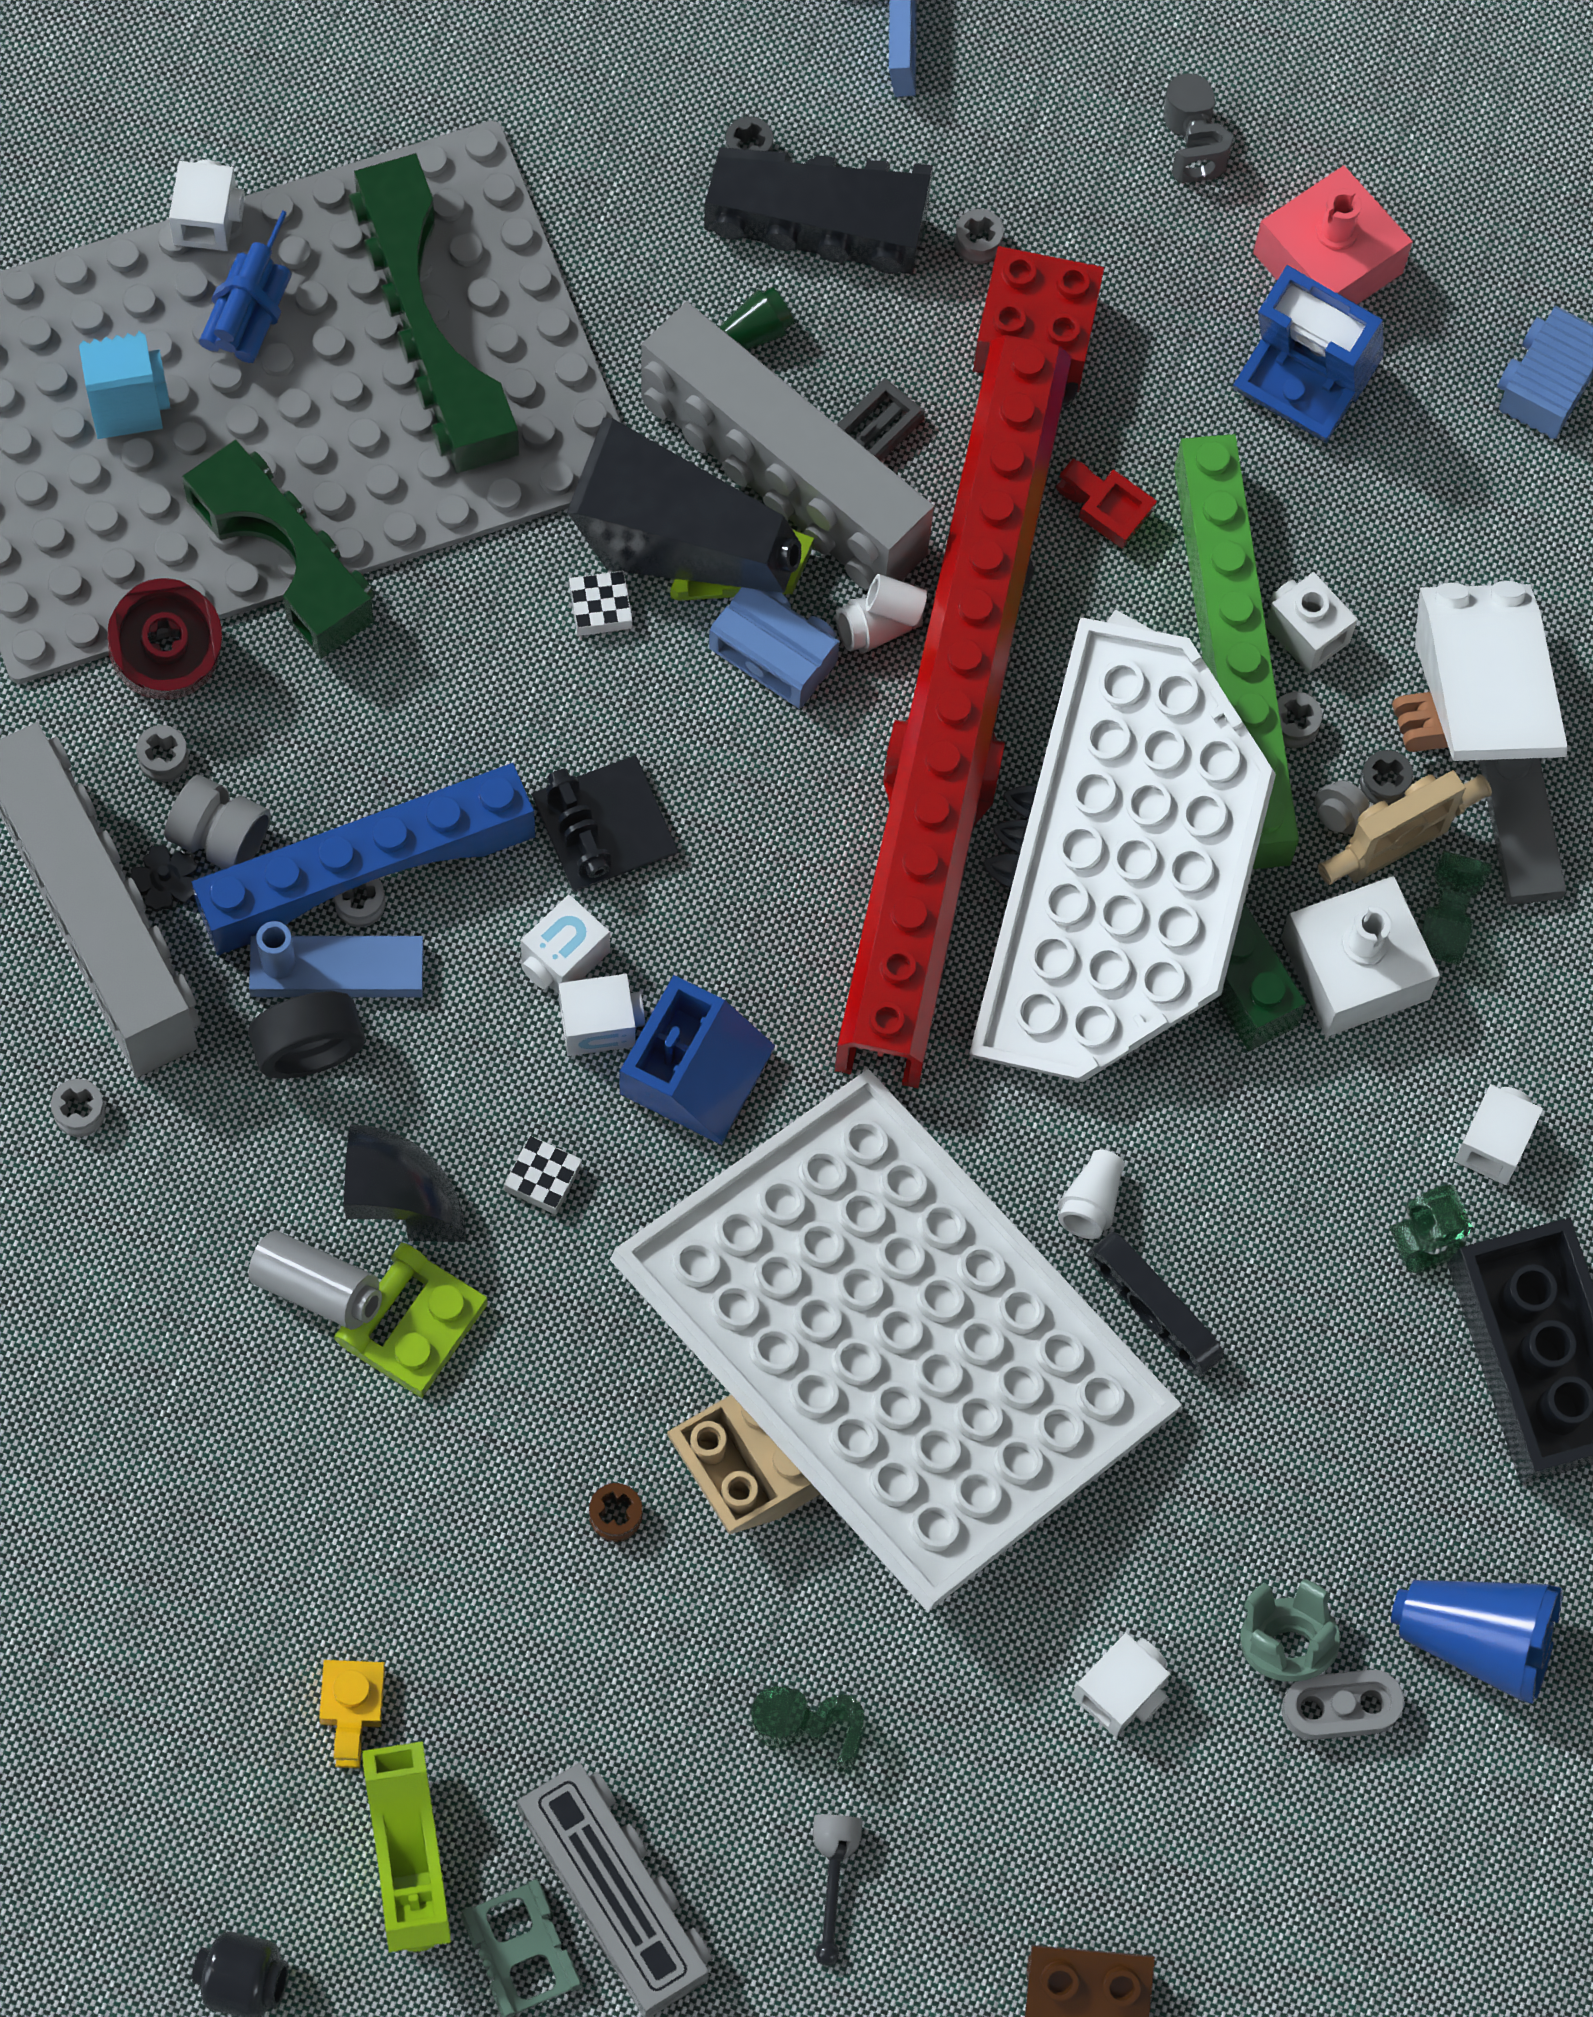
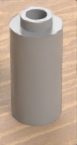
(315, 1280)

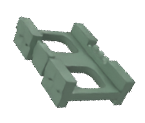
(503, 1956)

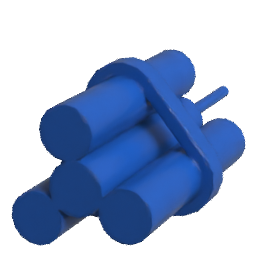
(247, 301)

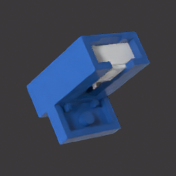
(1311, 354)

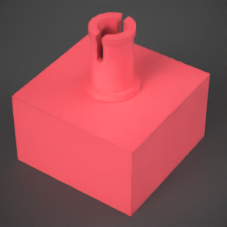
(1335, 238)

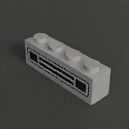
(613, 1889)

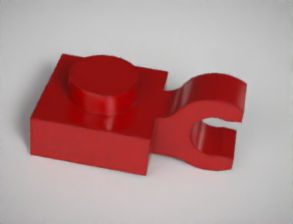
(1110, 506)

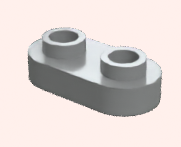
(1340, 1704)

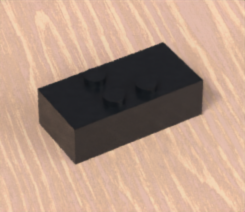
(1533, 1335)

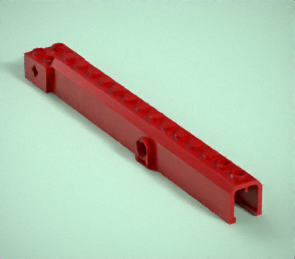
(946, 754)

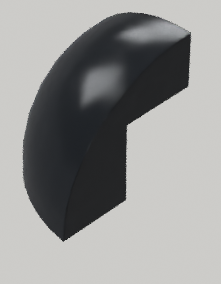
(400, 1182)

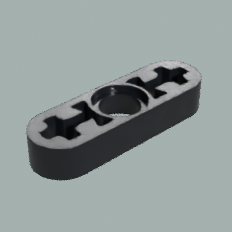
(1156, 1304)

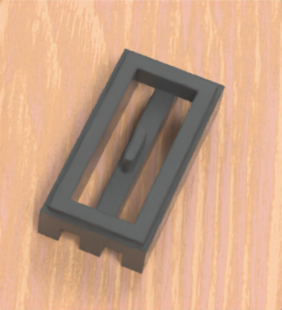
(901, 402)

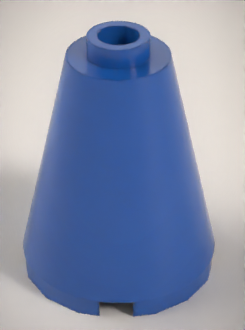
(1484, 1629)

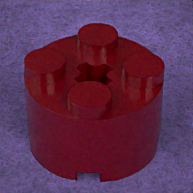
(186, 615)

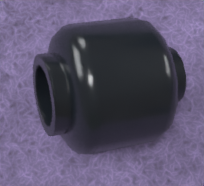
(240, 1975)

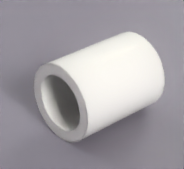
(896, 600)

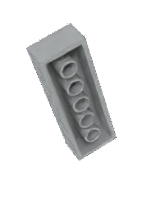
(783, 448)
(94, 903)

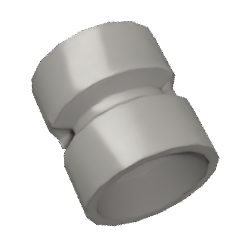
(210, 821)

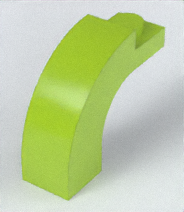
(406, 1847)

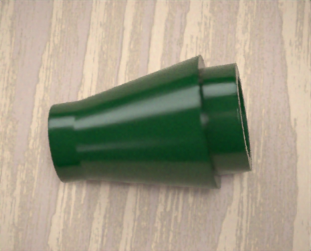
(759, 319)

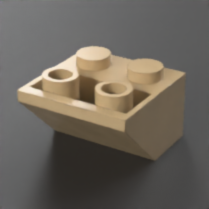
(739, 1467)

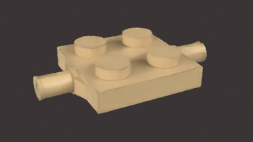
(1397, 829)

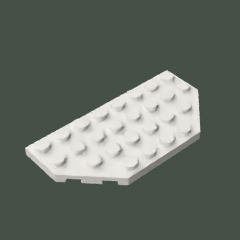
(1125, 859)

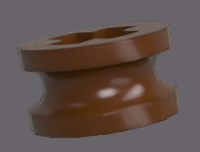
(619, 1493)

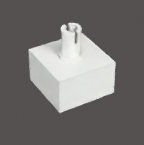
(1360, 956)

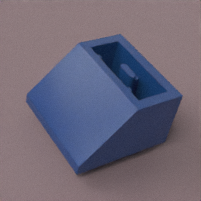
(695, 1061)

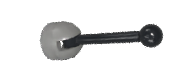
(835, 1839)

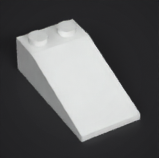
(1489, 671)

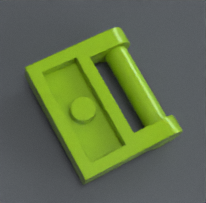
(428, 1329)

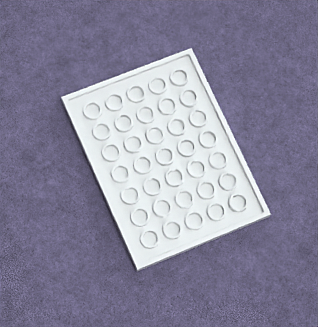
(896, 1337)

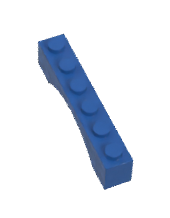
(440, 826)

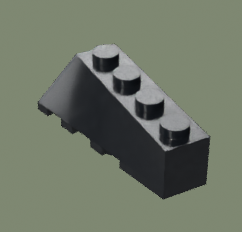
(821, 207)

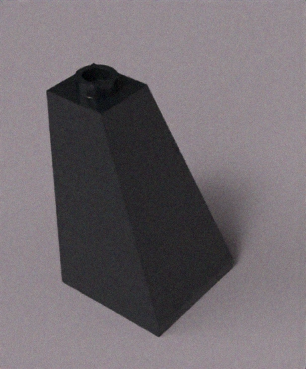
(674, 520)

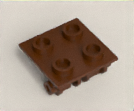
(1087, 1983)

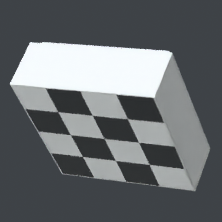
(600, 603)
(542, 1175)

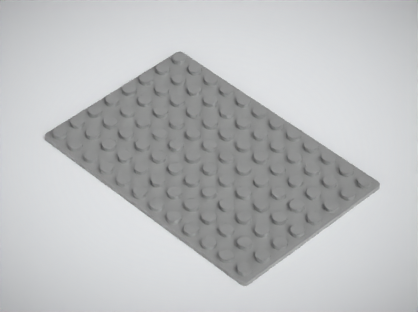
(319, 403)

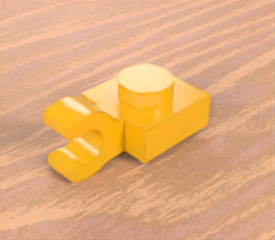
(351, 1701)

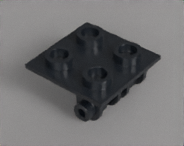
(603, 822)

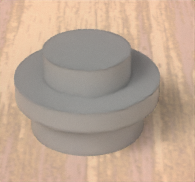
(1341, 806)

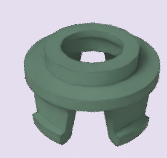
(1304, 1615)

